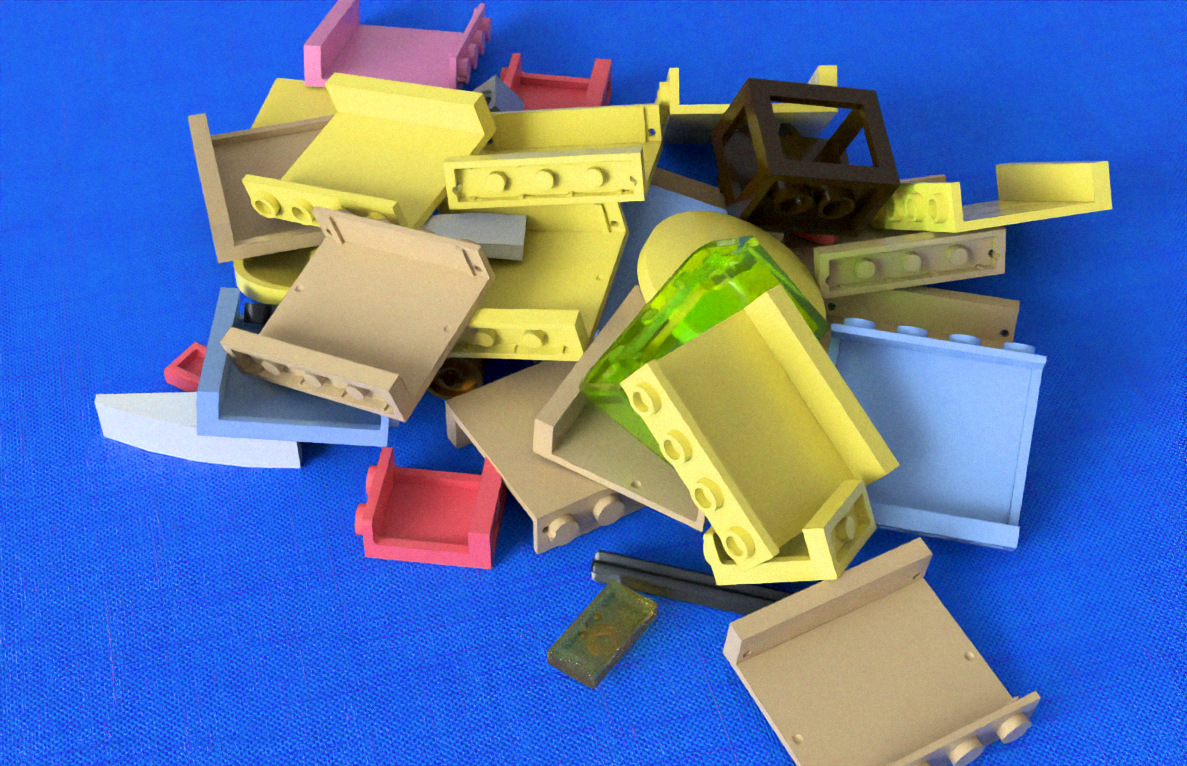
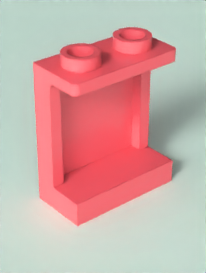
(557, 92)
(431, 514)

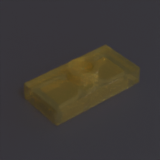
(602, 634)

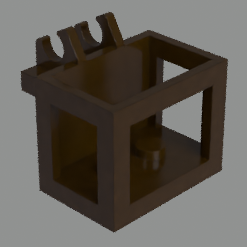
(797, 180)

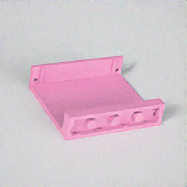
(393, 52)

